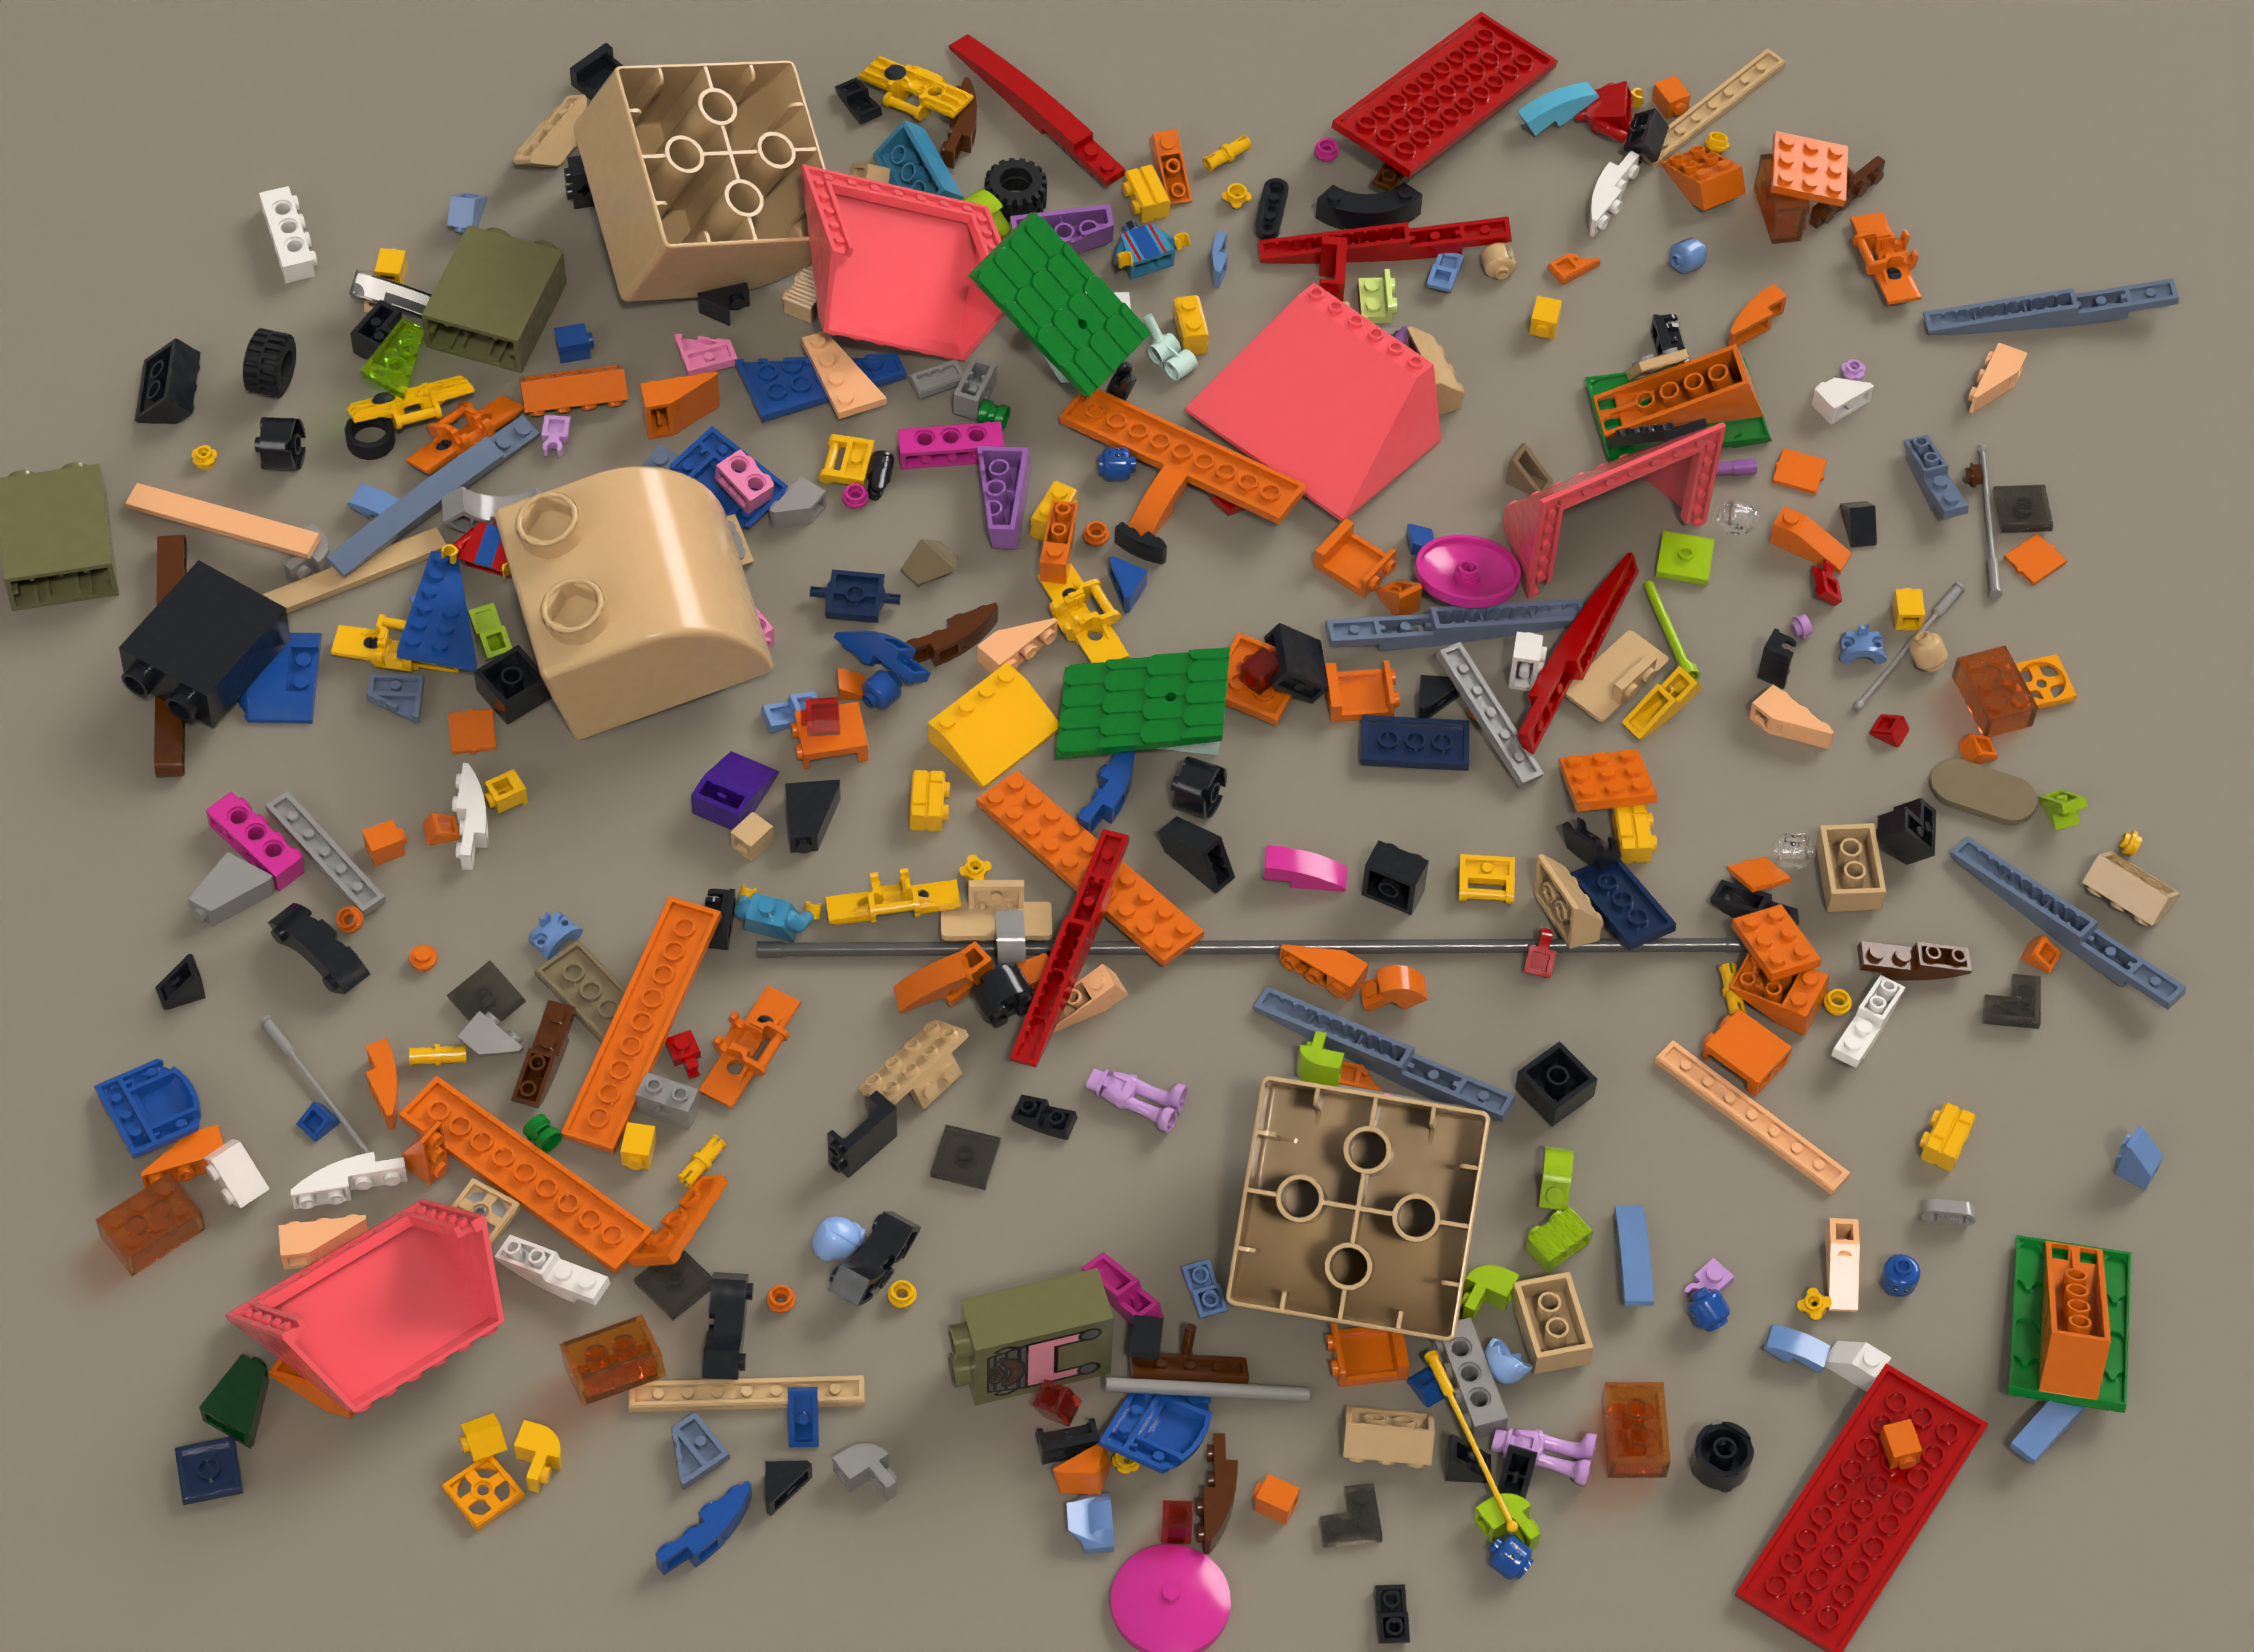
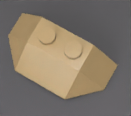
(554, 136)

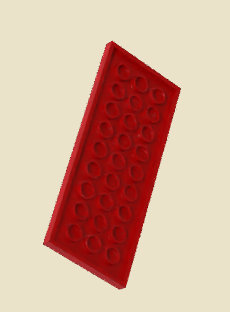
(1444, 94)
(1859, 1514)

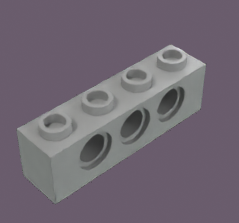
(1480, 1420)

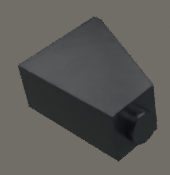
(810, 812)
(1197, 852)

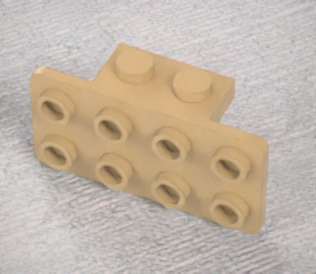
(1616, 676)
(977, 917)
(920, 1067)

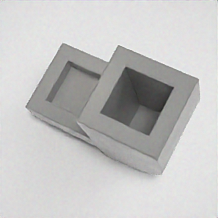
(300, 568)
(1010, 937)
(865, 1463)

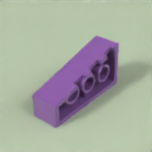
(1079, 227)
(1005, 490)

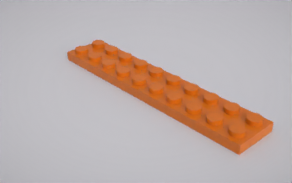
(1205, 462)
(1067, 850)
(641, 1024)
(528, 1175)

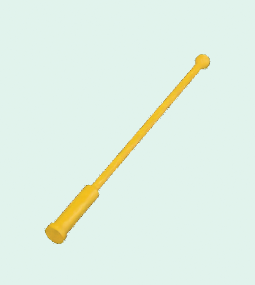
(1445, 1385)

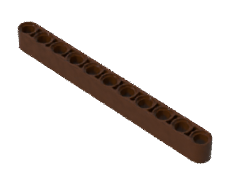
(169, 730)

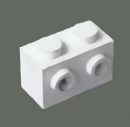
(1527, 661)
(235, 1173)

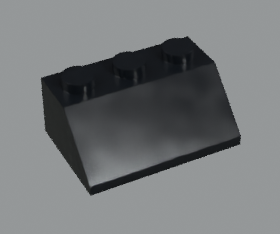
(168, 384)

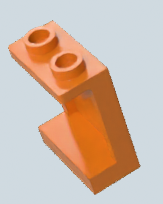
(1353, 560)
(1361, 693)
(850, 741)
(1747, 1050)
(1366, 1355)

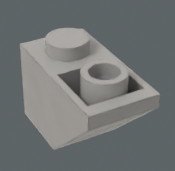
(798, 505)
(487, 1038)

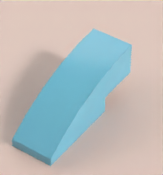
(1557, 106)

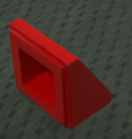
(1890, 729)

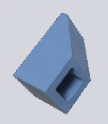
(2138, 1158)

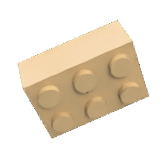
(1850, 867)
(1551, 1323)

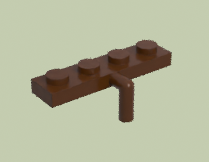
(1856, 187)
(1191, 1367)

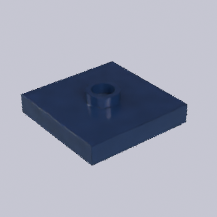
(208, 1470)

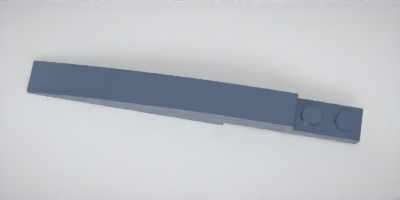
(2051, 309)
(426, 497)
(1453, 624)
(2067, 924)
(1385, 1055)

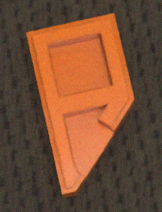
(1571, 267)
(1357, 1076)

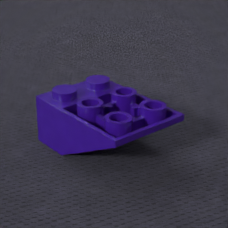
(732, 790)

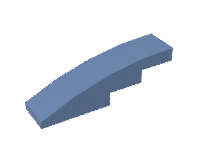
(1634, 1256)
(2045, 1429)

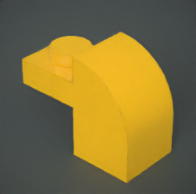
(540, 1448)

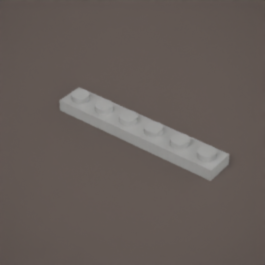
(1489, 714)
(325, 853)

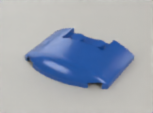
(700, 463)
(287, 685)
(150, 1106)
(1158, 1429)

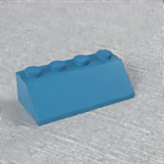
(916, 162)

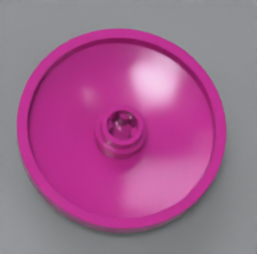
(1467, 571)
(1170, 1600)

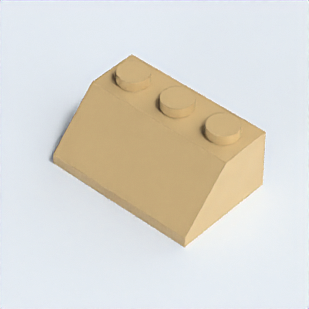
(1448, 390)
(2130, 888)
(1566, 903)
(1388, 1436)

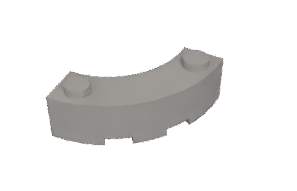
(465, 508)

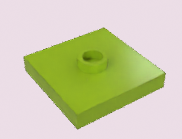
(1685, 558)

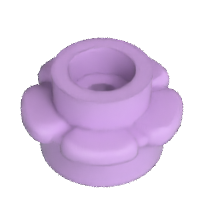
(1853, 370)
(1801, 626)

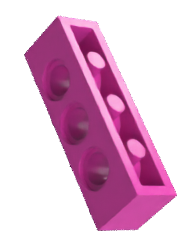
(946, 444)
(232, 810)

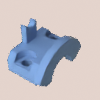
(1862, 644)
(553, 933)

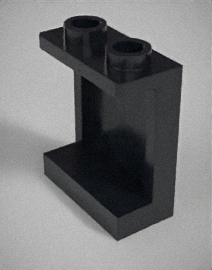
(593, 71)
(1300, 663)
(868, 1139)

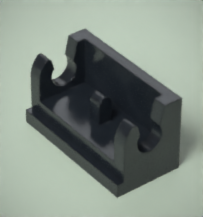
(1647, 135)
(1666, 335)
(1776, 660)
(1589, 845)
(726, 904)
(1066, 1442)

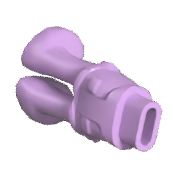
(1121, 1091)
(1538, 1442)

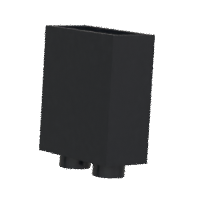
(203, 645)

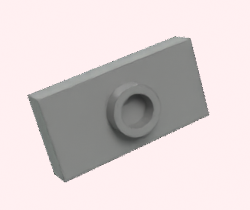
(936, 378)

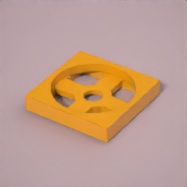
(2060, 679)
(497, 1507)

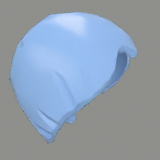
(837, 1238)
(1504, 1366)

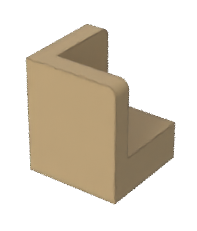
(870, 172)
(752, 836)

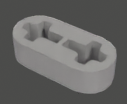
(1948, 1212)

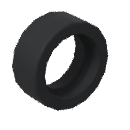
(370, 450)

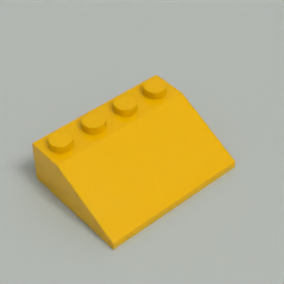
(993, 726)

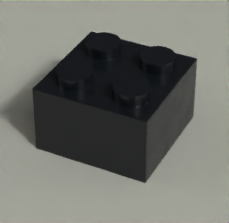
(511, 684)
(1395, 877)
(1556, 1083)

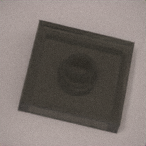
(2022, 508)
(486, 992)
(965, 1157)
(676, 1285)

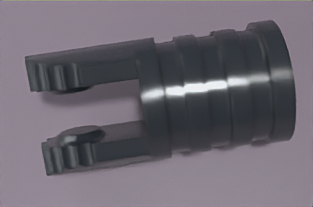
(1122, 381)
(879, 473)

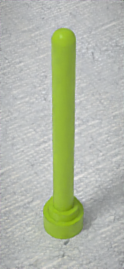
(1669, 631)

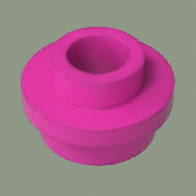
(1326, 149)
(852, 491)

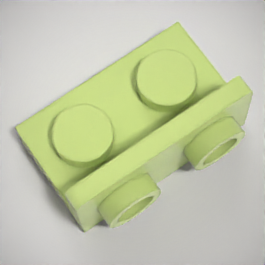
(1376, 298)

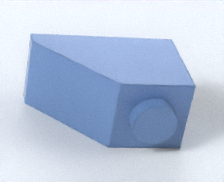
(465, 210)

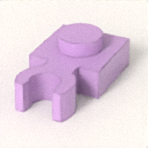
(555, 432)
(1711, 1276)

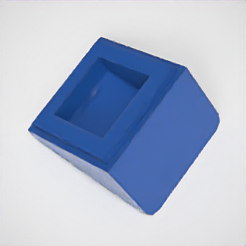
(1418, 537)
(317, 1121)
(1426, 1387)

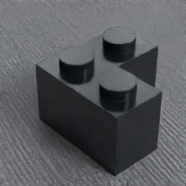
(374, 329)
(1909, 831)

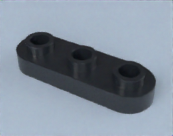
(1271, 209)

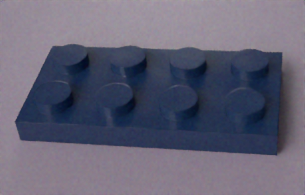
(1415, 742)
(1624, 904)

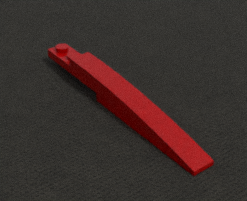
(1038, 108)
(1389, 242)
(1576, 651)
(1070, 949)

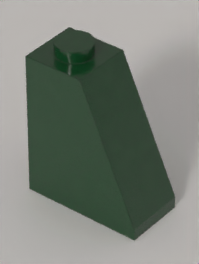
(238, 1400)

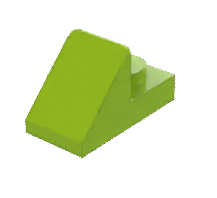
(2062, 807)

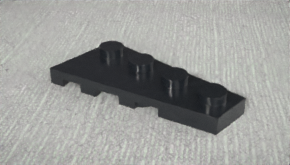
(1654, 432)

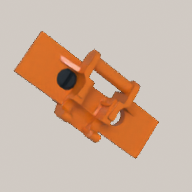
(1893, 260)
(451, 442)
(742, 1042)

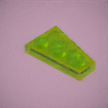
(395, 359)

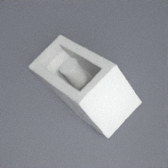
(1840, 397)
(1856, 1362)

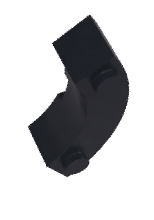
(1354, 210)
(317, 944)
(872, 1264)
(725, 1339)

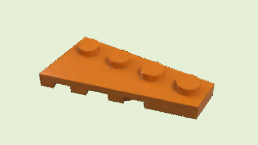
(680, 1224)

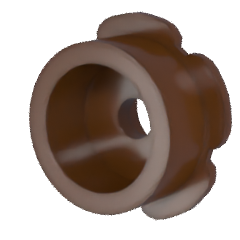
(1974, 474)

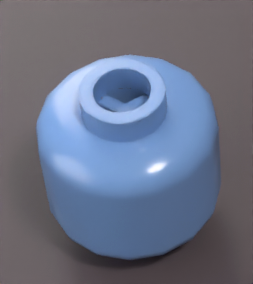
(1687, 255)

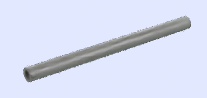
(1206, 1389)

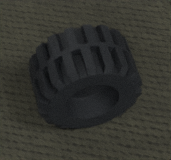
(1017, 176)
(269, 362)

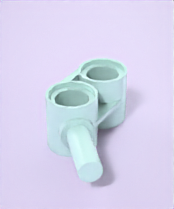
(1167, 352)

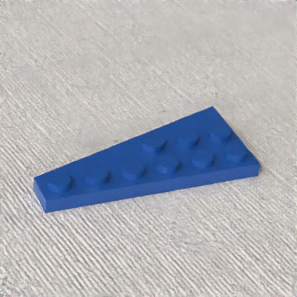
(793, 385)
(439, 619)

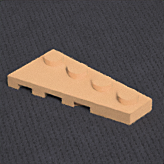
(840, 377)

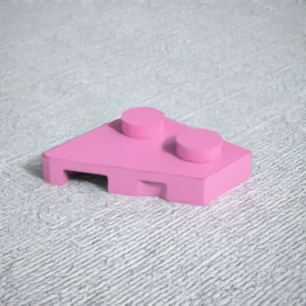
(705, 354)

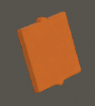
(1799, 471)
(2035, 559)
(472, 731)
(1759, 874)

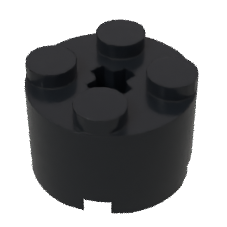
(280, 443)
(1198, 787)
(1003, 994)
(1722, 1456)

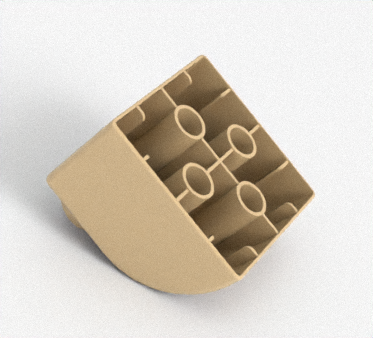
(699, 175)
(631, 595)
(1358, 1208)

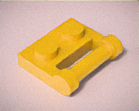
(855, 460)
(1488, 871)

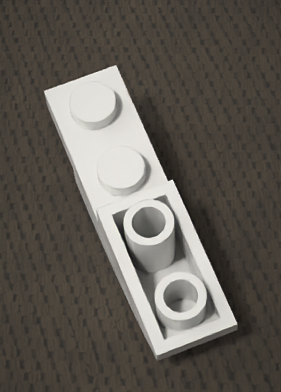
(1608, 191)
(471, 816)
(1868, 1022)
(336, 1180)
(550, 1272)

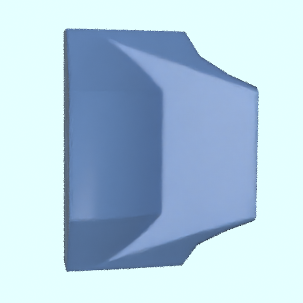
(1092, 1522)

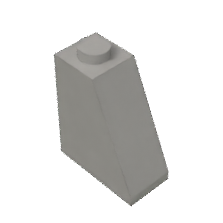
(229, 890)

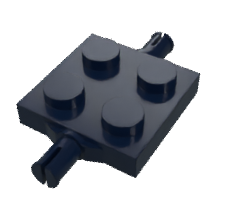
(855, 596)

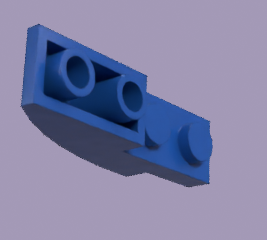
(884, 649)
(1111, 795)
(717, 1524)

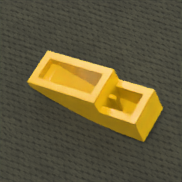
(1662, 703)

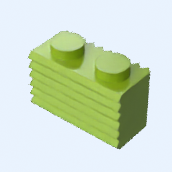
(1558, 1239)

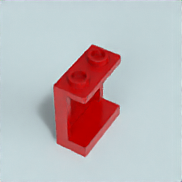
(1333, 265)

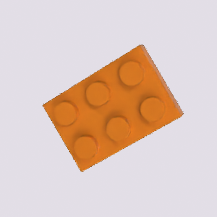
(1776, 942)

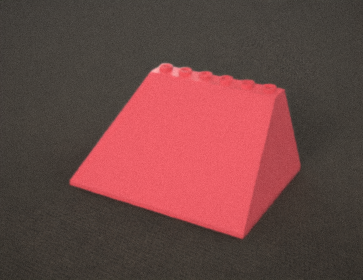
(898, 264)
(1326, 402)
(1678, 468)
(382, 1304)

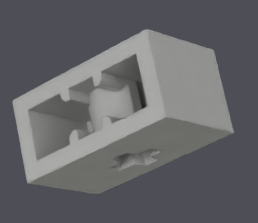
(974, 387)
(667, 1100)

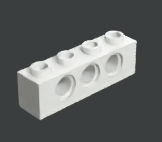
(287, 234)

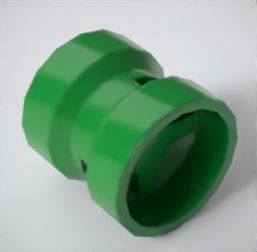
(992, 413)
(542, 1133)

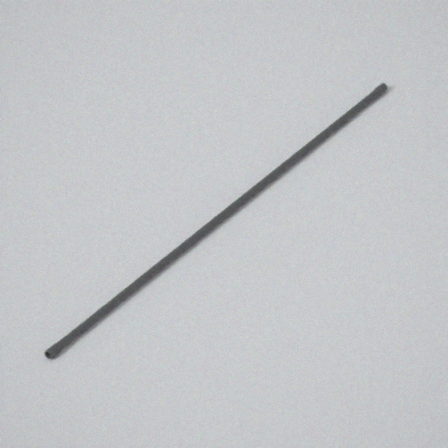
(779, 949)

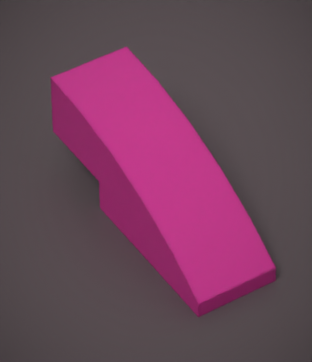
(1304, 869)
(1124, 1290)

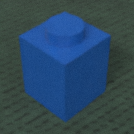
(573, 343)

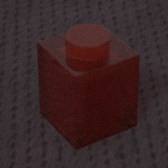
(1258, 669)
(821, 716)
(1057, 1402)
(1176, 1522)

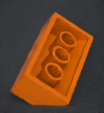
(573, 388)

